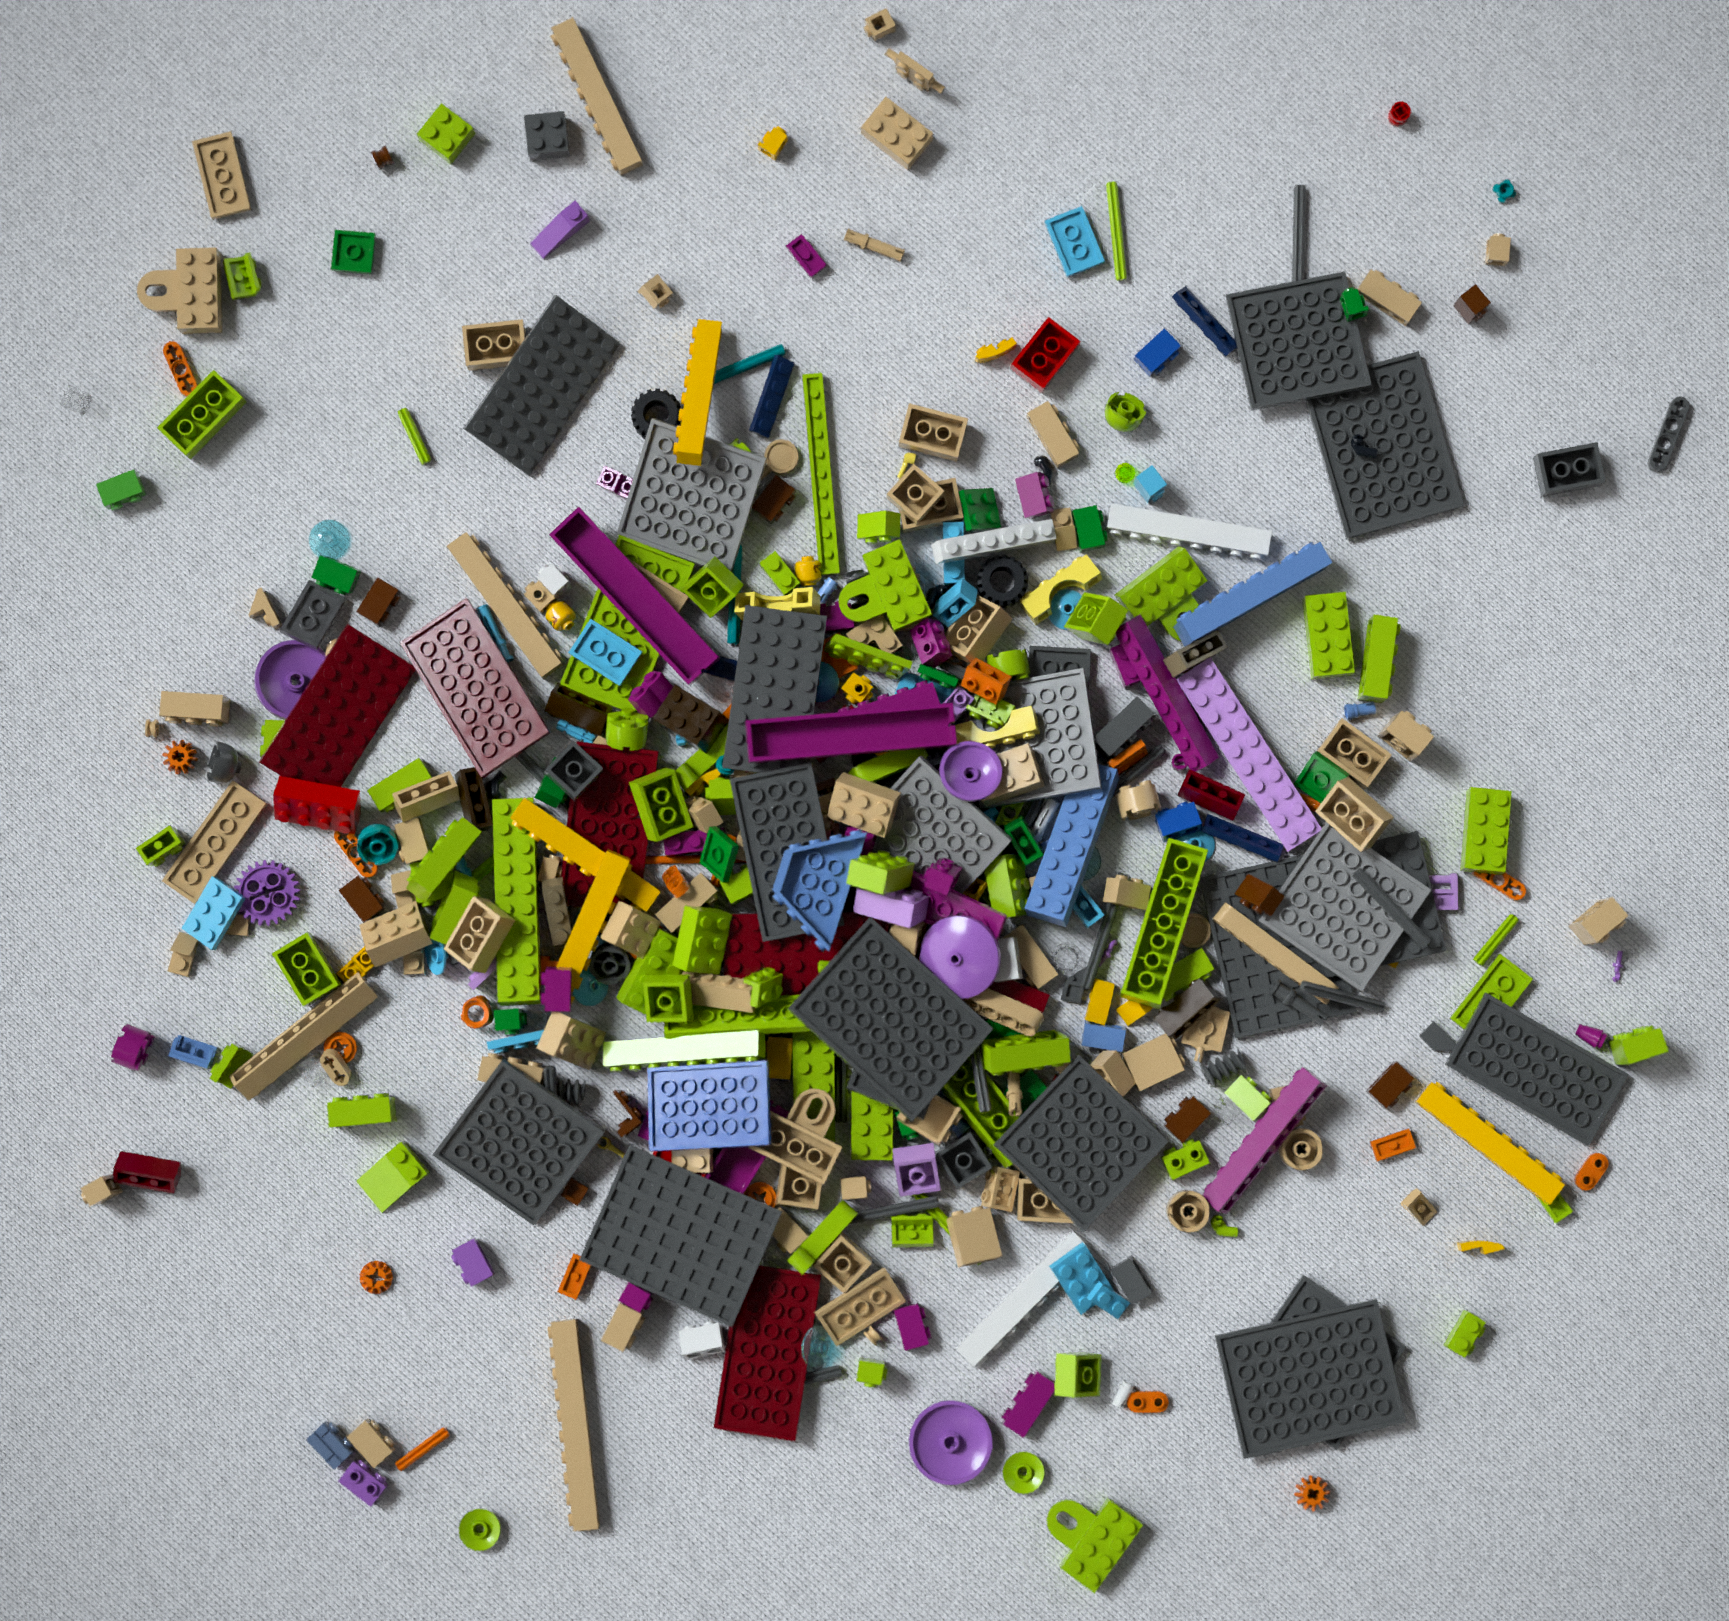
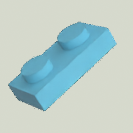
(1108, 1300)

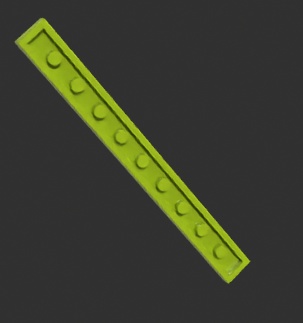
(820, 473)

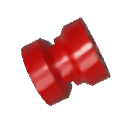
(1396, 117)

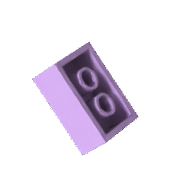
(897, 907)

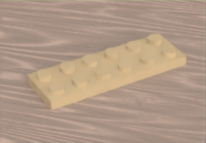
(214, 841)

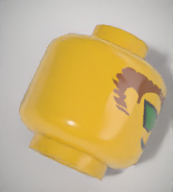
(808, 570)
(560, 616)

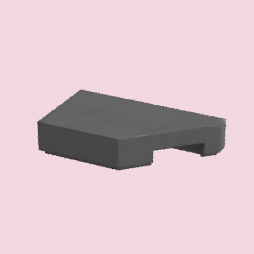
(1072, 987)
(1437, 1038)

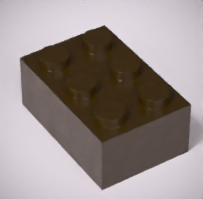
(690, 719)

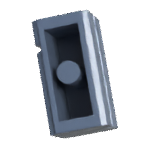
(330, 1444)

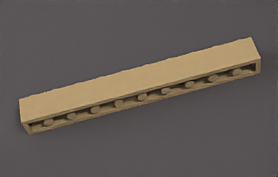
(575, 1425)

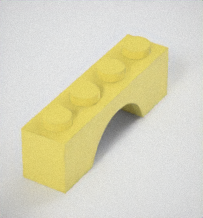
(1079, 574)
(800, 600)
(1021, 724)

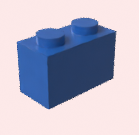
(1157, 353)
(1178, 821)

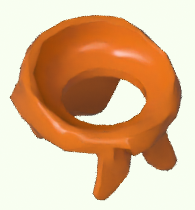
(483, 1002)

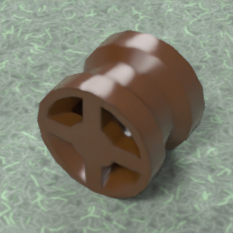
(382, 157)

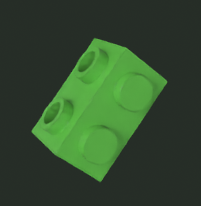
(121, 490)

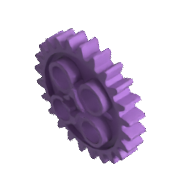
(261, 875)

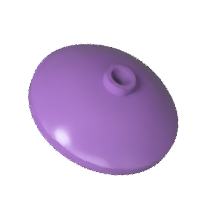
(973, 759)

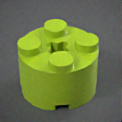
(1012, 663)
(626, 729)

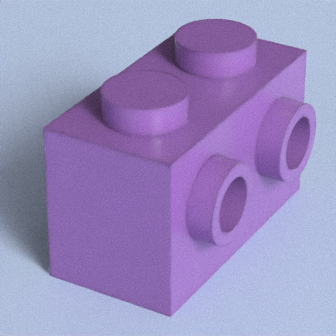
(472, 1262)
(363, 1482)

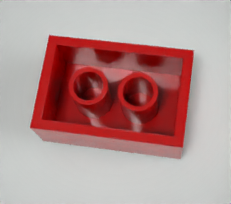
(1045, 354)

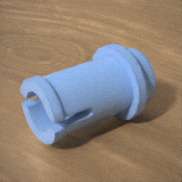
(827, 589)

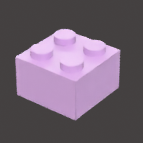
(916, 1169)

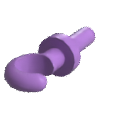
(1107, 953)
(1618, 965)

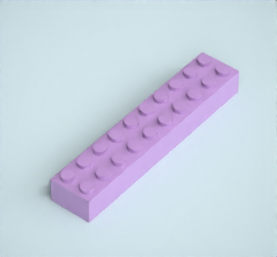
(1249, 754)

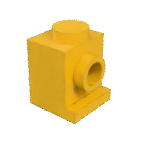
(773, 142)

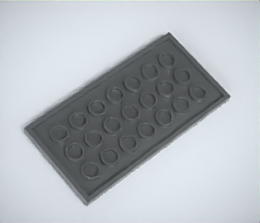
(542, 385)
(773, 676)
(772, 813)
(1536, 1069)

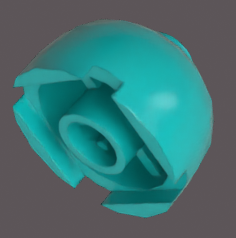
(377, 844)

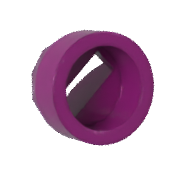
(1178, 758)

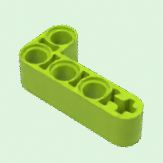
(700, 761)
(887, 765)
(822, 1237)

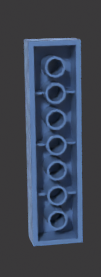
(1250, 595)
(1070, 851)

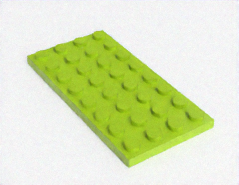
(590, 682)

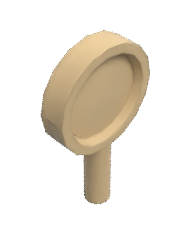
(781, 457)
(1196, 931)

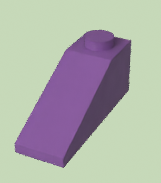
(560, 229)

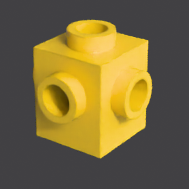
(857, 682)

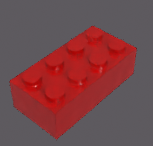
(317, 805)

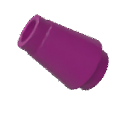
(1593, 1036)

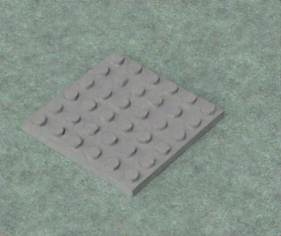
(691, 507)
(1066, 737)
(938, 825)
(1334, 915)

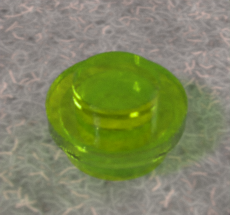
(1125, 473)

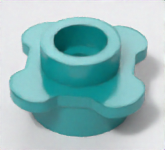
(1498, 189)

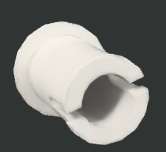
(1123, 1394)

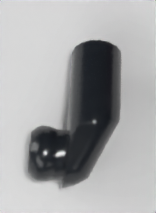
(1360, 448)
(1045, 465)
(935, 593)
(493, 785)

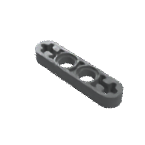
(1671, 435)

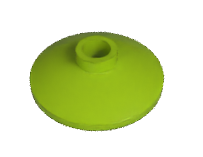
(1028, 1482)
(479, 1540)

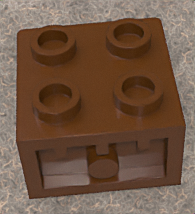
(628, 1124)

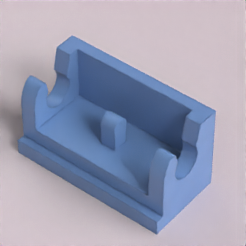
(1103, 1036)
(193, 1051)

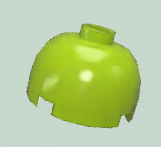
(1124, 412)

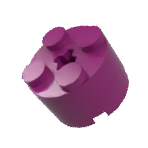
(132, 1047)

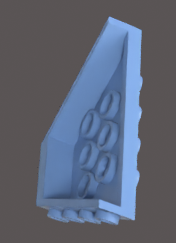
(815, 885)

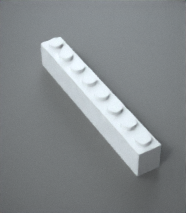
(1188, 530)
(1015, 1305)

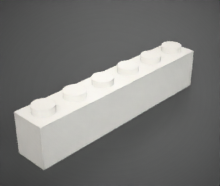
(993, 541)

